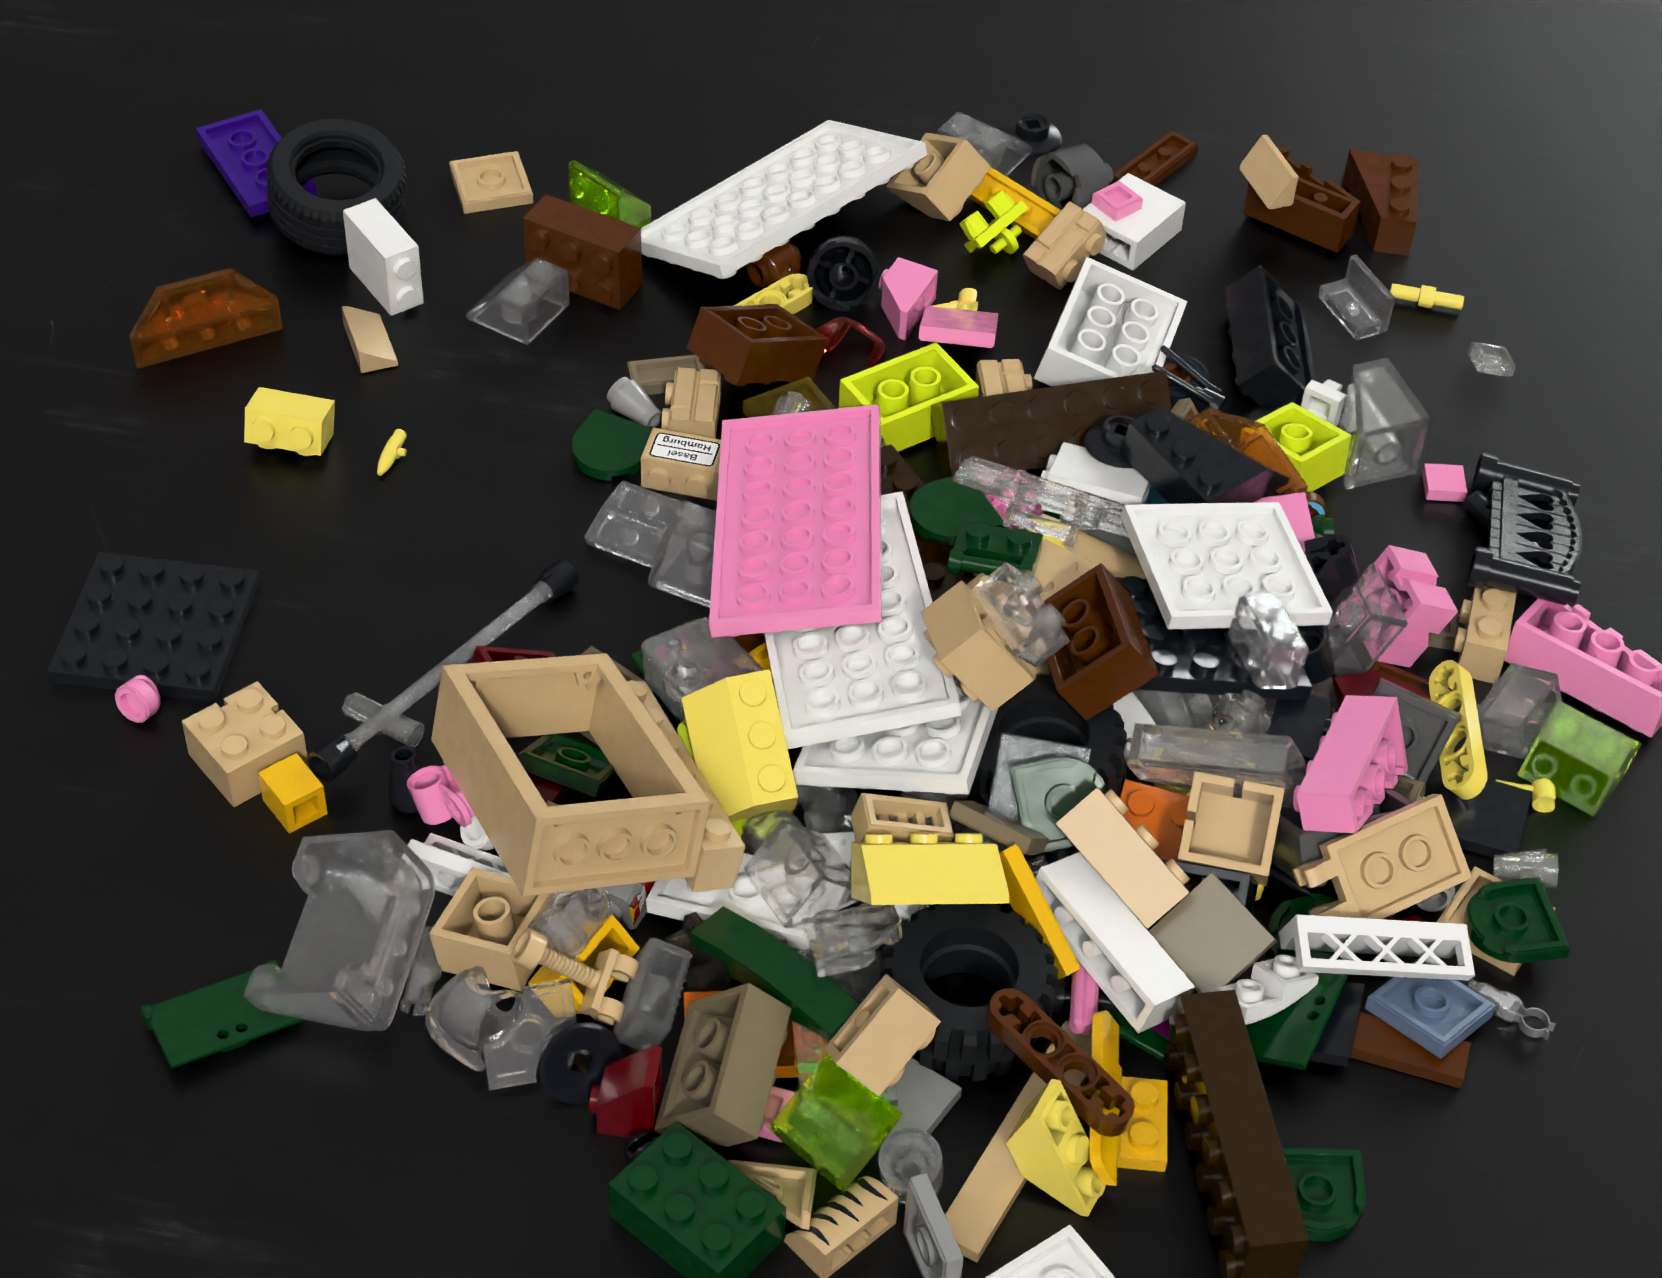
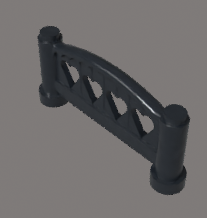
(1505, 560)

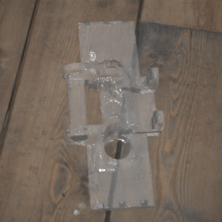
(1024, 491)

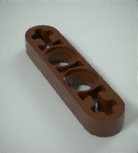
(1065, 1057)

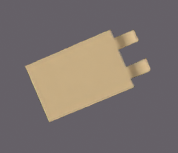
(1389, 862)

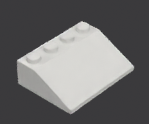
(1109, 328)

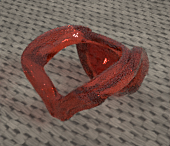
(838, 327)

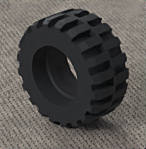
(1046, 715)
(979, 943)

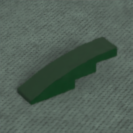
(777, 970)

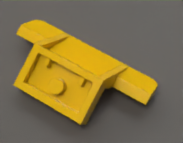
(1145, 1140)

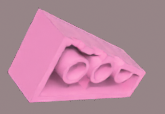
(1590, 663)
(1352, 765)

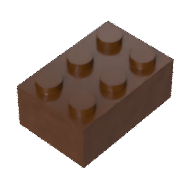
(595, 249)
(756, 344)
(1106, 644)

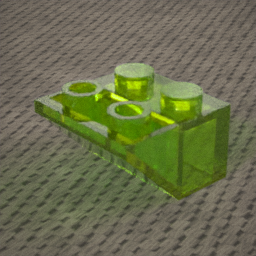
(602, 195)
(1579, 757)
(834, 1123)

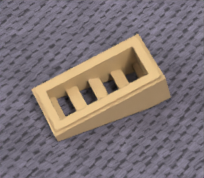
(874, 812)

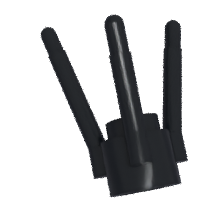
(1203, 396)

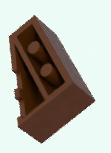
(1387, 196)
(1319, 212)

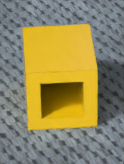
(292, 793)

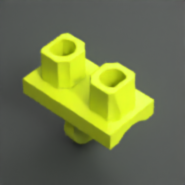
(981, 232)

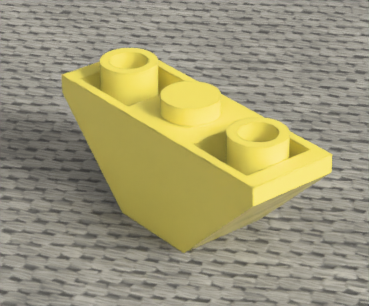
(1055, 1150)

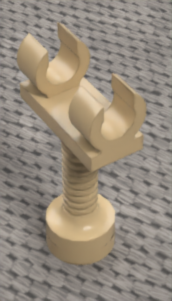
(532, 950)

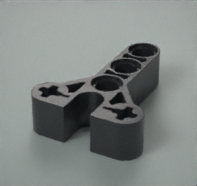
(1334, 569)

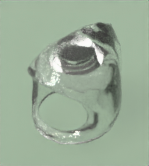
(466, 1014)

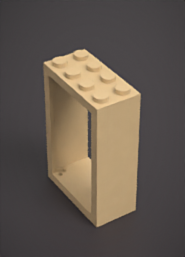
(571, 844)

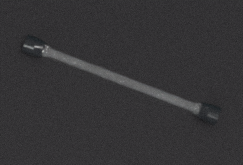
(335, 755)

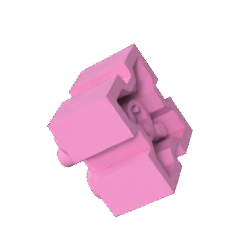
(1420, 600)

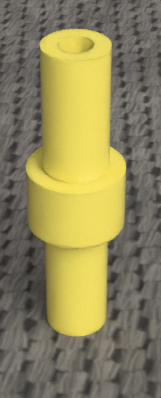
(1427, 296)

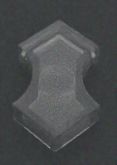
(515, 1052)

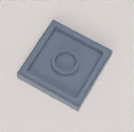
(1430, 1011)

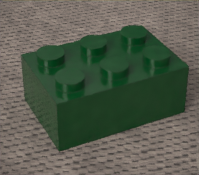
(696, 1208)

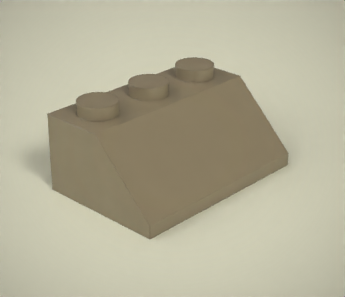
(725, 1066)

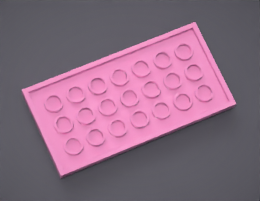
(798, 522)

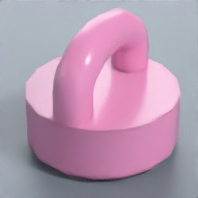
(138, 699)

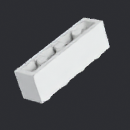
(1112, 943)

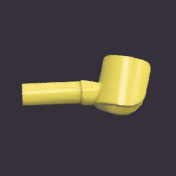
(966, 301)
(1542, 795)

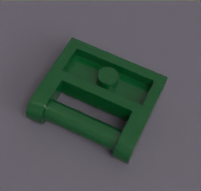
(986, 547)

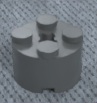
(1070, 175)

